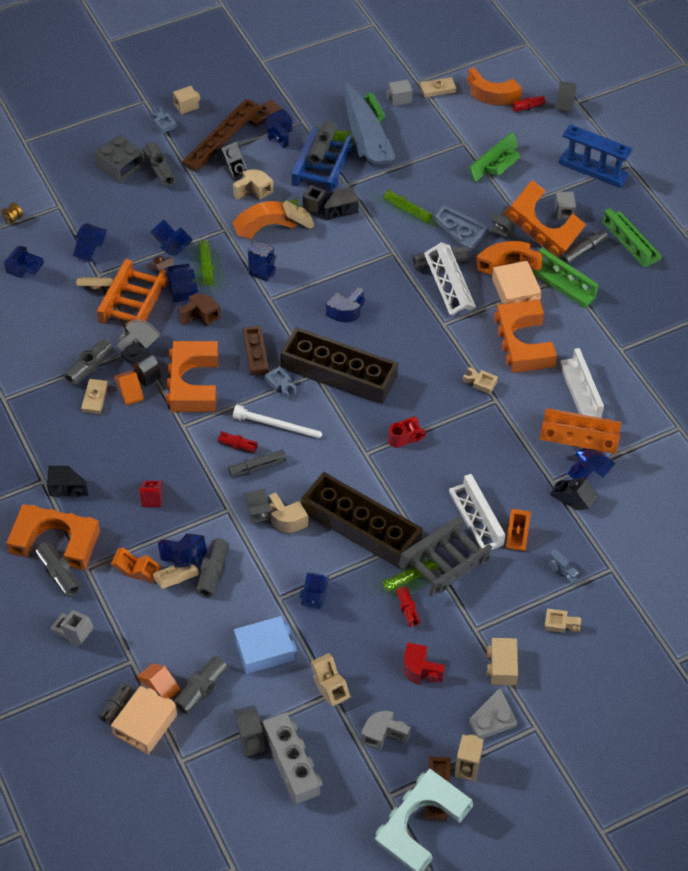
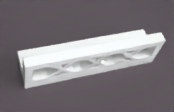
(455, 278)
(582, 385)
(482, 508)

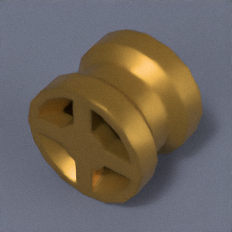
(12, 213)

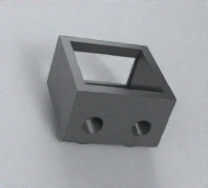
(116, 155)

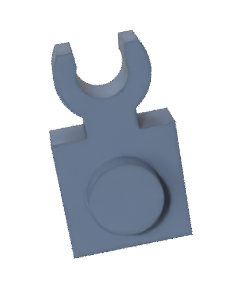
(162, 121)
(281, 380)
(560, 564)

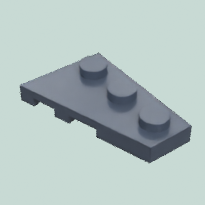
(462, 228)

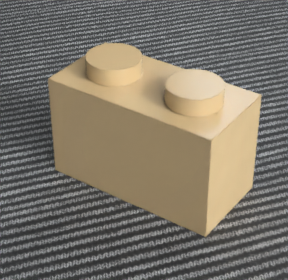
(504, 661)
(468, 757)

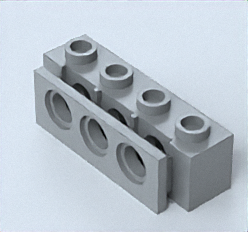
(291, 759)

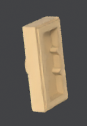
(437, 87)
(298, 214)
(94, 282)
(94, 396)
(174, 575)

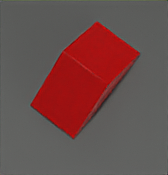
(151, 493)

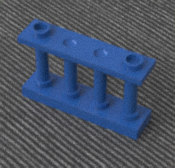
(589, 166)
(299, 171)

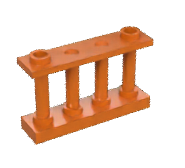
(120, 285)
(580, 430)

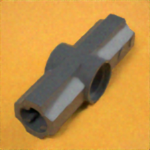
(322, 142)
(159, 164)
(420, 260)
(88, 362)
(212, 568)
(58, 569)
(200, 685)

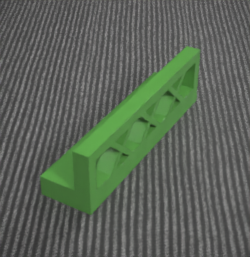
(630, 237)
(563, 280)

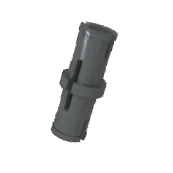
(115, 703)

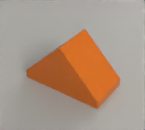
(129, 387)
(518, 529)
(160, 680)

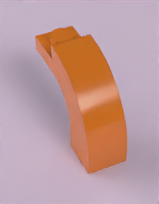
(493, 93)
(259, 216)
(508, 253)

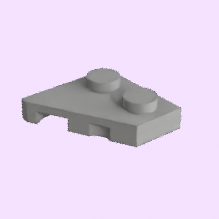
(493, 717)

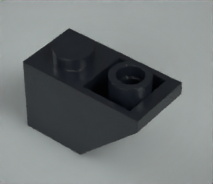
(231, 160)
(315, 199)
(341, 203)
(65, 482)
(575, 493)

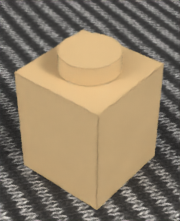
(186, 99)

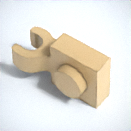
(558, 621)

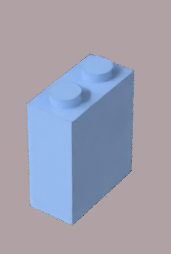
(264, 644)

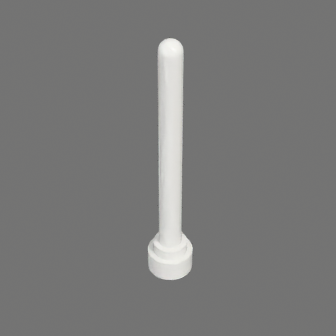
(242, 413)

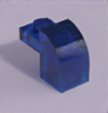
(278, 127)
(88, 238)
(172, 241)
(21, 262)
(345, 309)
(590, 461)
(185, 552)
(314, 590)

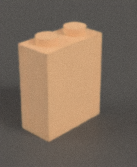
(516, 283)
(144, 719)

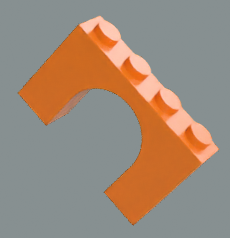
(524, 216)
(521, 355)
(184, 396)
(35, 520)

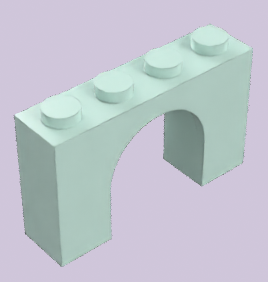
(430, 791)

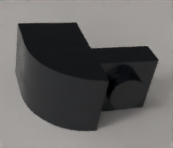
(143, 363)

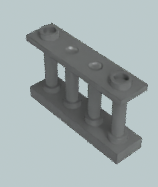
(440, 538)

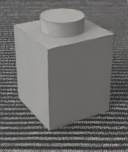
(399, 92)
(564, 205)

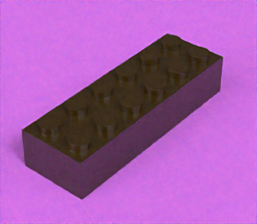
(339, 365)
(360, 518)

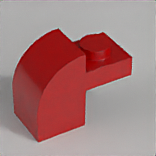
(417, 667)

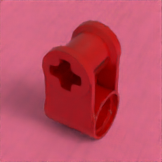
(405, 432)

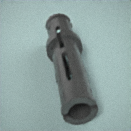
(589, 244)
(249, 466)

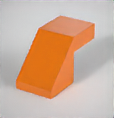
(131, 566)

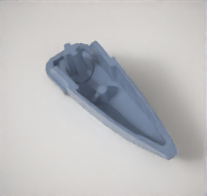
(366, 129)

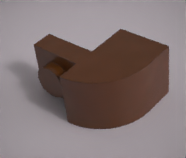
(200, 307)

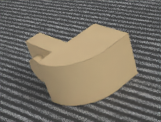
(253, 181)
(288, 518)
(328, 681)

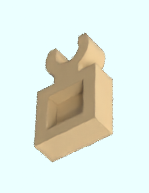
(482, 381)

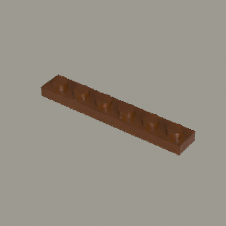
(221, 135)

